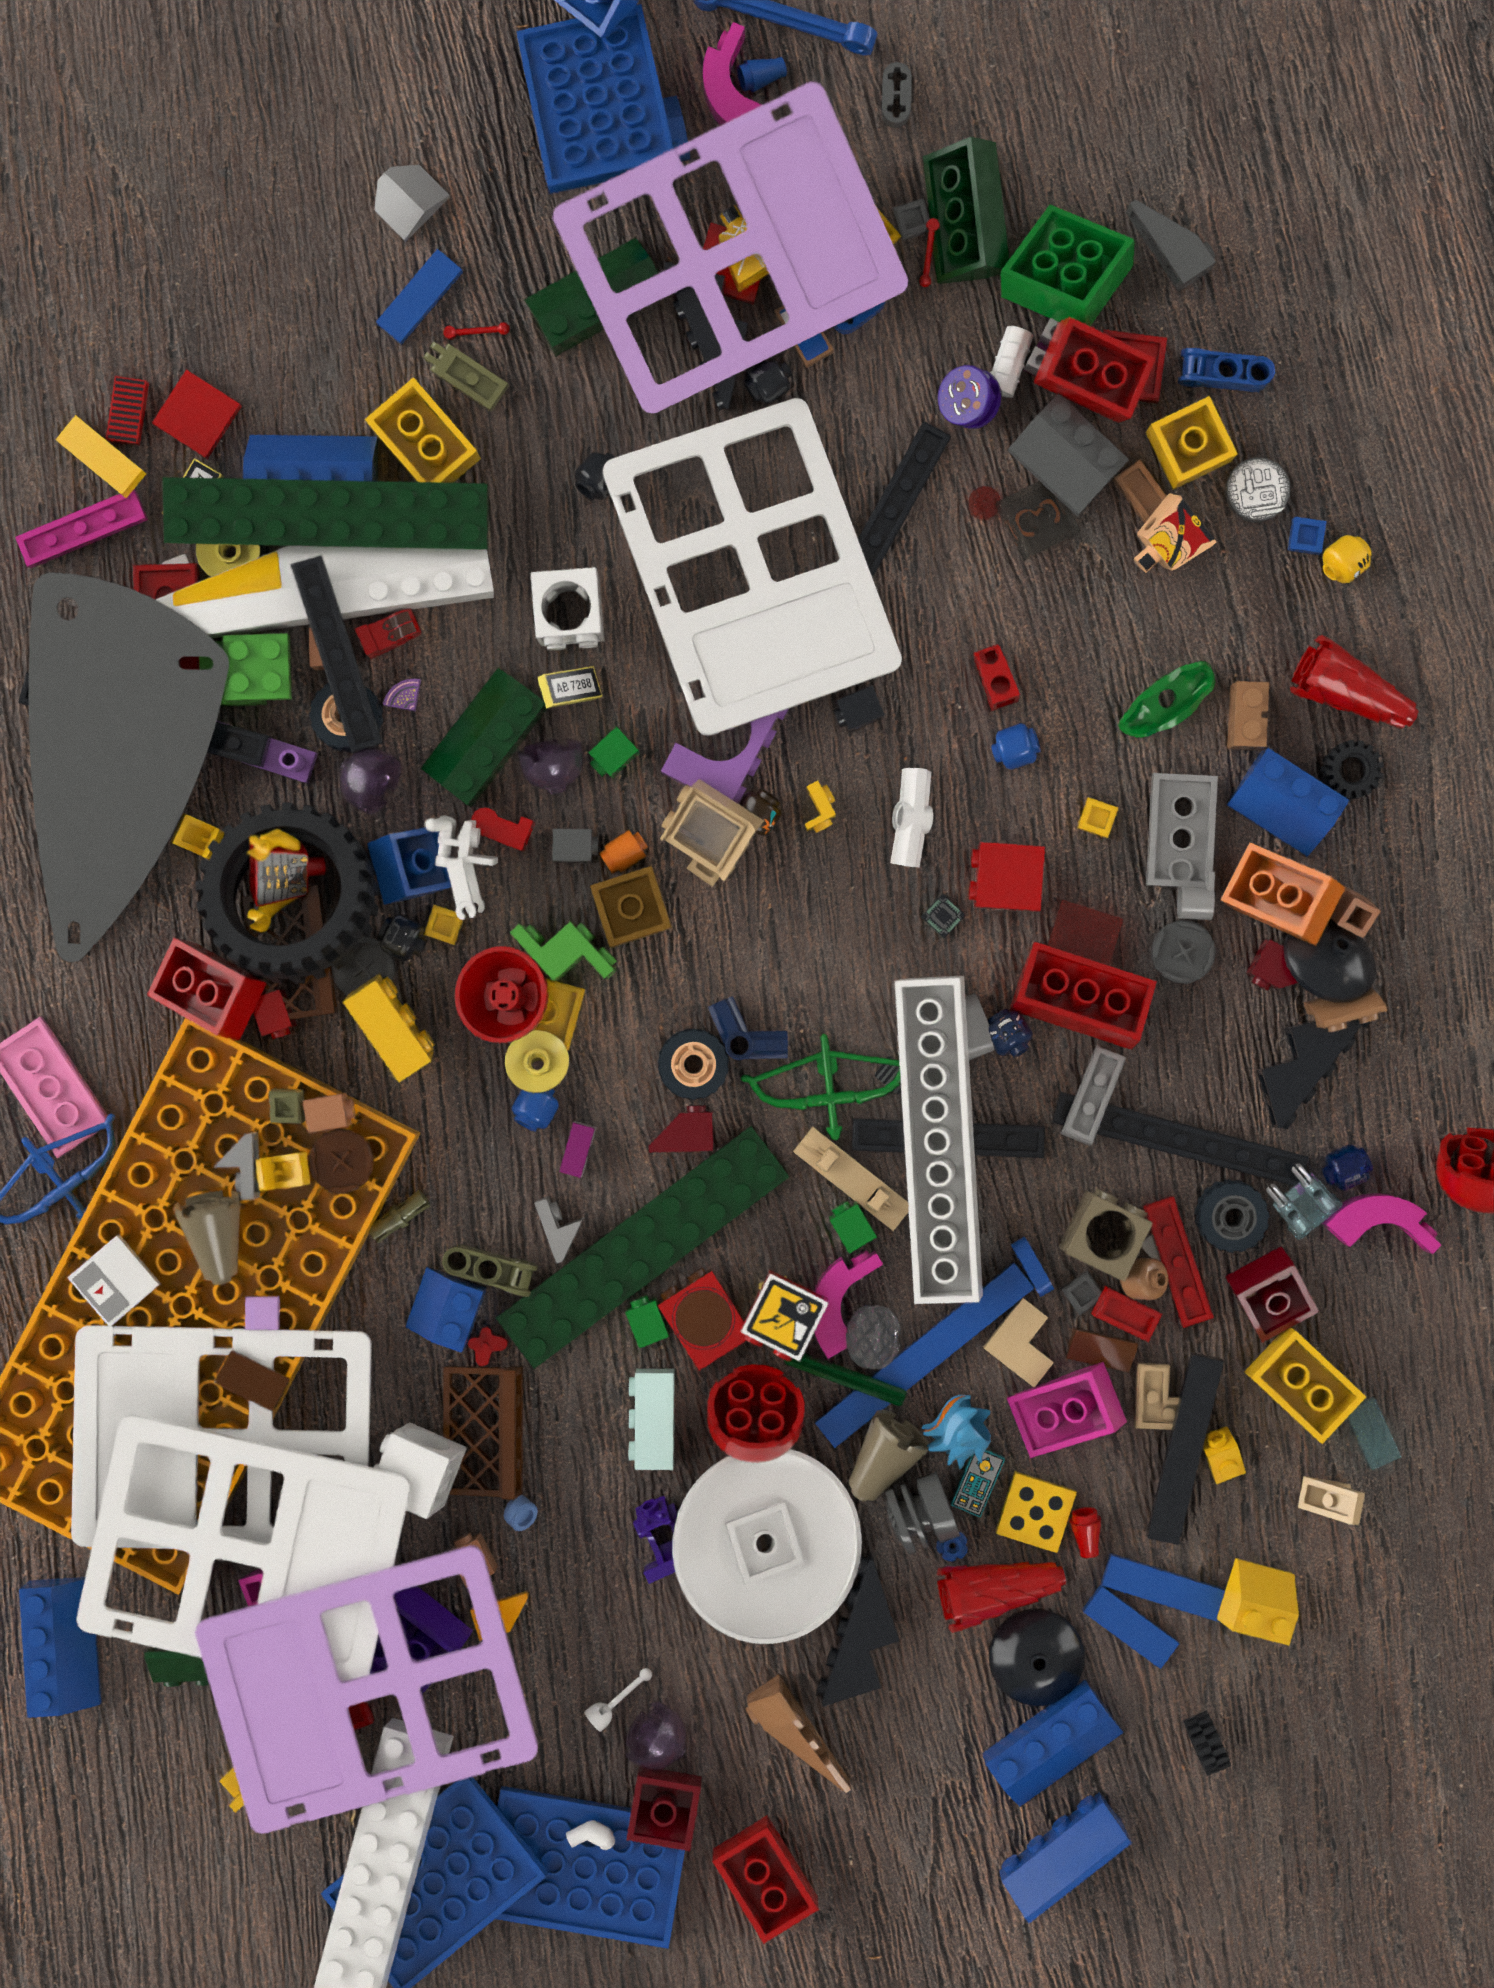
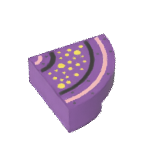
(403, 695)

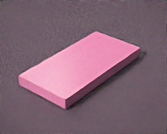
(49, 1085)

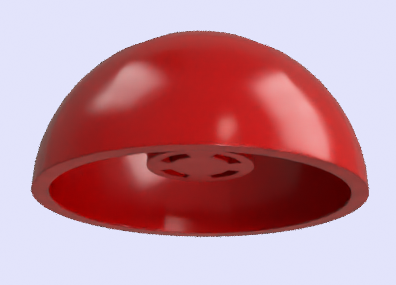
(490, 983)

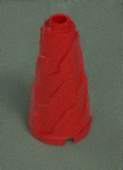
(1349, 685)
(992, 1589)

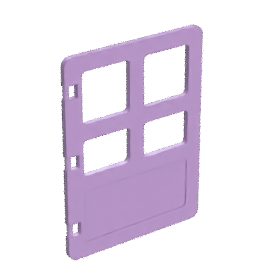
(802, 216)
(290, 1709)

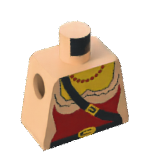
(1172, 536)

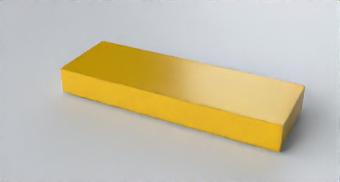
(101, 456)

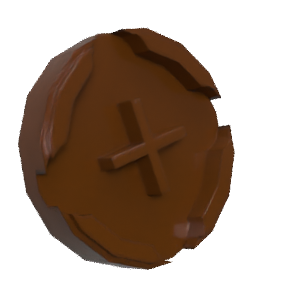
(341, 1161)

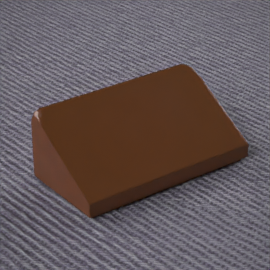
(1099, 1347)
(252, 1380)

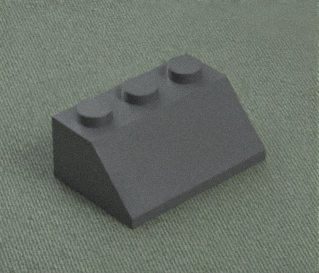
(1068, 454)

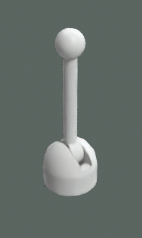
(601, 1714)

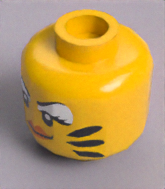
(1346, 558)

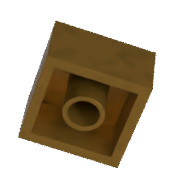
(631, 907)

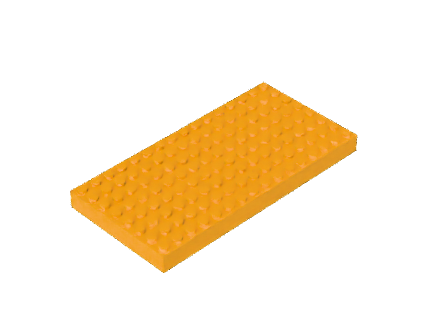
(289, 1246)

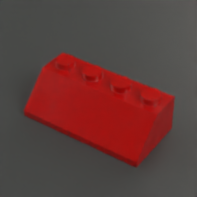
(1083, 996)

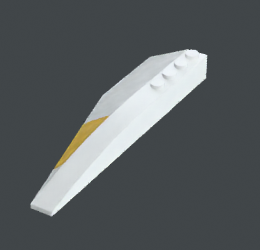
(364, 580)

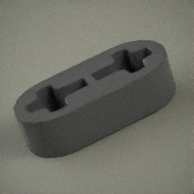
(902, 95)

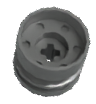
(921, 1513)

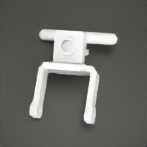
(461, 868)

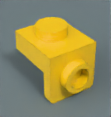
(822, 800)
(196, 835)
(282, 1171)
(1223, 1455)

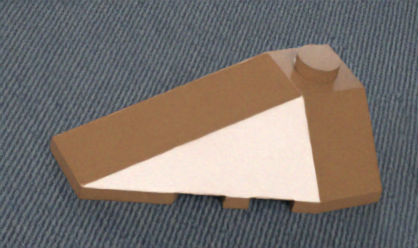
(787, 1722)

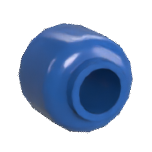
(1016, 746)
(535, 1109)

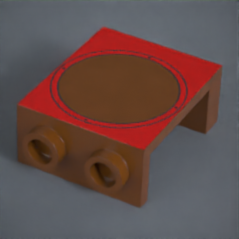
(703, 1317)

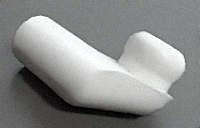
(592, 1832)

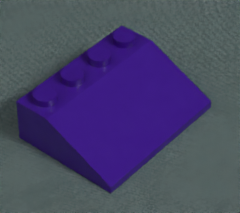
(427, 1628)

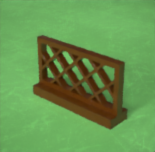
(314, 920)
(510, 1428)

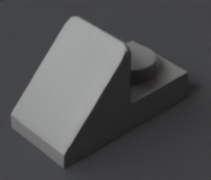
(244, 1155)
(558, 1236)

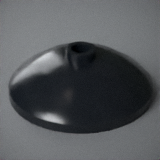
(1334, 969)
(1033, 1636)

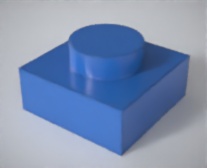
(1306, 535)

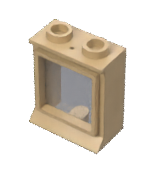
(710, 828)

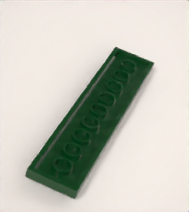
(326, 513)
(642, 1247)

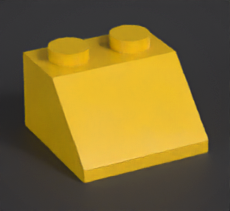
(1260, 1602)

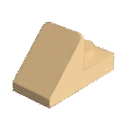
(1331, 1499)

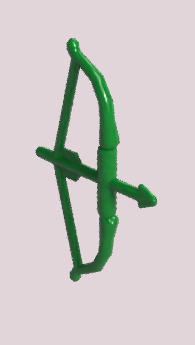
(826, 1066)

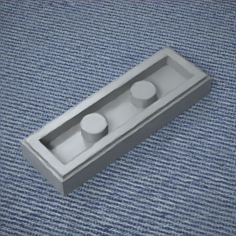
(1093, 1095)

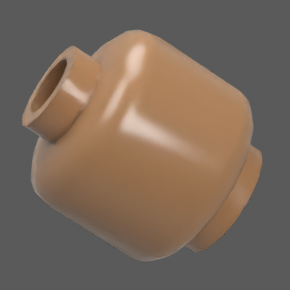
(1146, 1279)

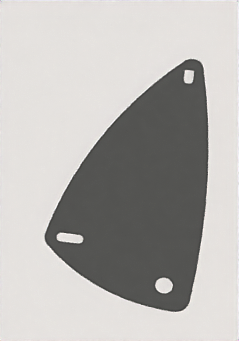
(111, 743)

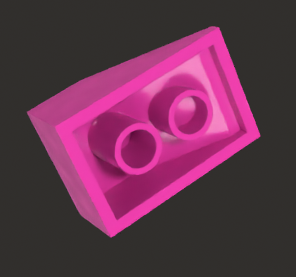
(1067, 1410)

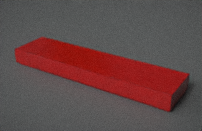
(1179, 1262)

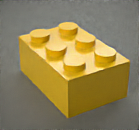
(422, 436)
(390, 1026)
(1305, 1384)

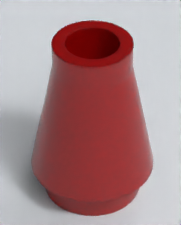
(1086, 1529)

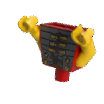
(278, 874)

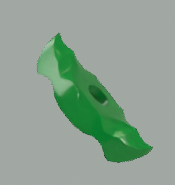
(1190, 686)

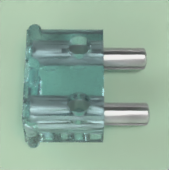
(1304, 1204)

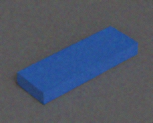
(419, 296)
(1130, 1626)

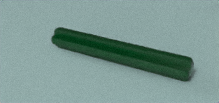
(849, 1378)

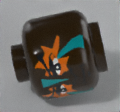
(765, 807)

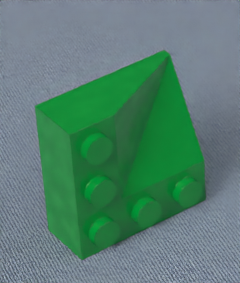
(1067, 267)

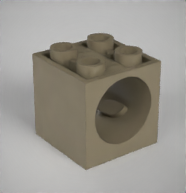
(1115, 1261)

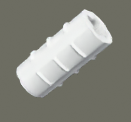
(1011, 359)

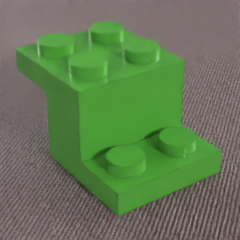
(256, 670)
(565, 950)

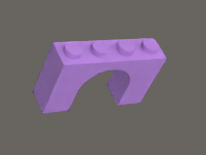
(726, 775)

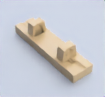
(852, 1178)

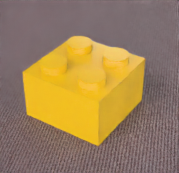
(1191, 442)

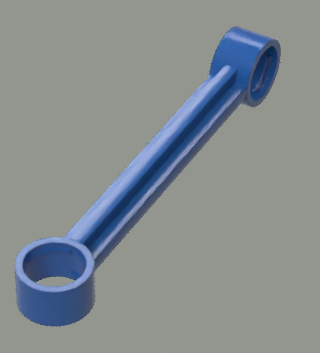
(853, 36)

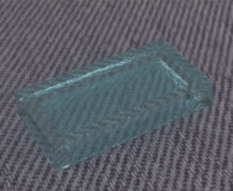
(1373, 1434)

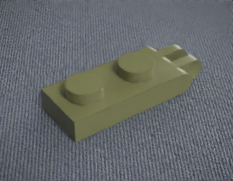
(466, 375)

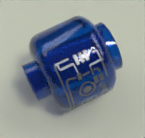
(1347, 1167)

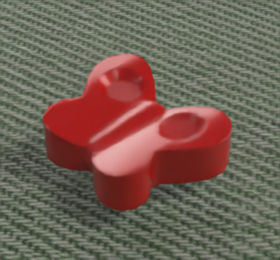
(486, 1344)

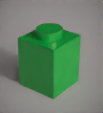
(612, 753)
(851, 1226)
(647, 1321)

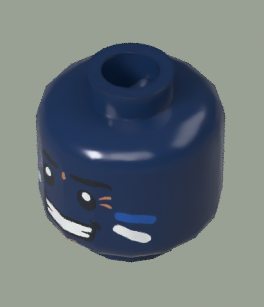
(1009, 1033)

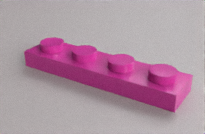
(80, 528)

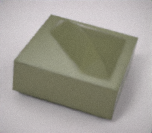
(286, 1106)

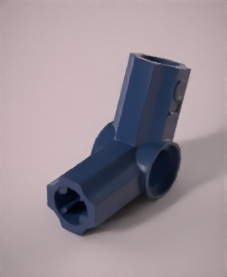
(761, 1043)

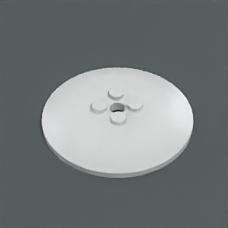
(802, 1574)

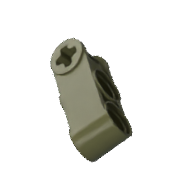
(507, 1269)

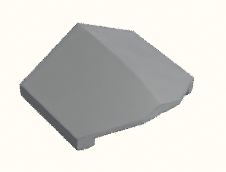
(408, 198)

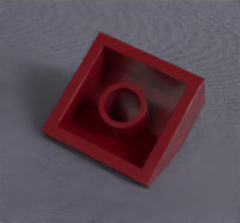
(1272, 1294)
(664, 1808)

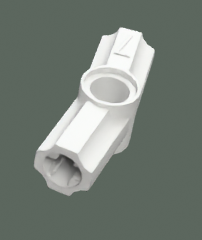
(912, 817)

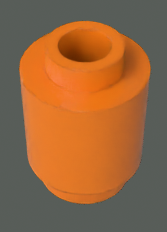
(623, 851)

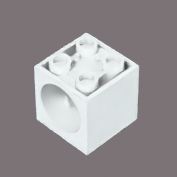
(546, 588)
(426, 1461)

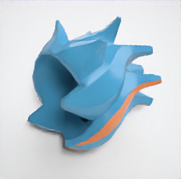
(959, 1430)

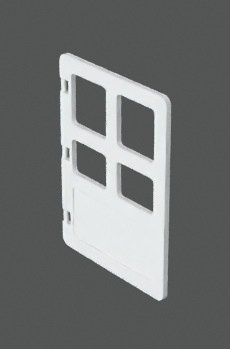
(782, 637)
(161, 1382)
(328, 1528)

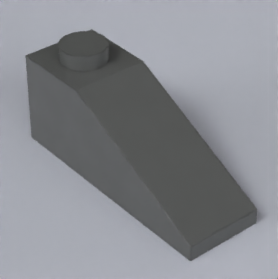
(1175, 247)

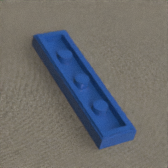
(1163, 1587)

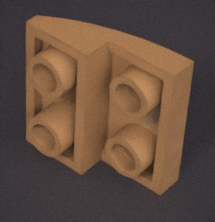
(1335, 1015)

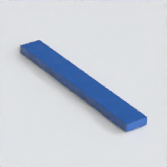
(927, 1352)

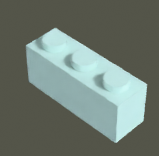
(652, 1419)

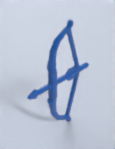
(44, 1163)

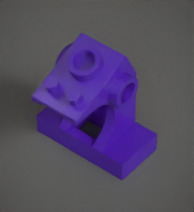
(649, 1516)

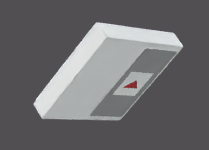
(114, 1280)

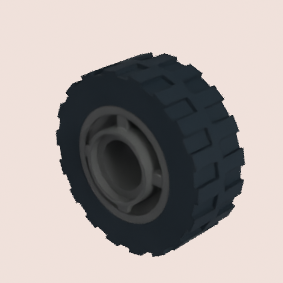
(1245, 1230)

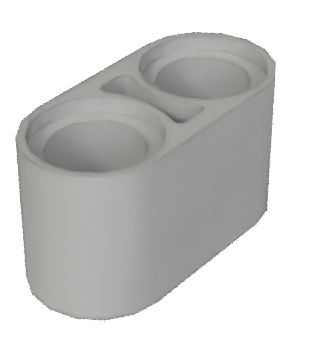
(977, 1028)

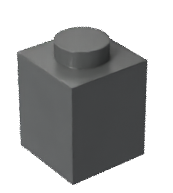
(574, 845)

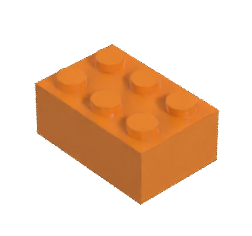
(1283, 893)

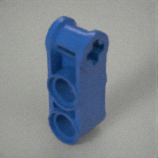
(1207, 373)

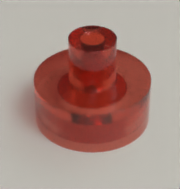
(978, 508)

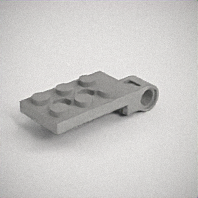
(1189, 866)

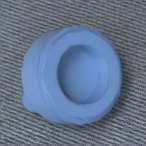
(520, 1513)

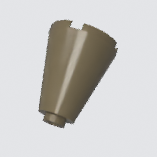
(212, 1233)
(885, 1455)

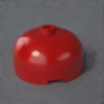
(1471, 1179)
(755, 1413)

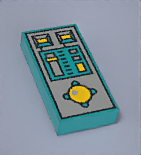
(977, 1483)

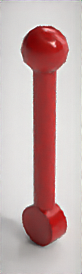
(931, 225)
(451, 333)

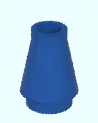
(760, 72)

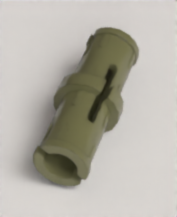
(399, 1216)

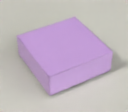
(262, 1312)

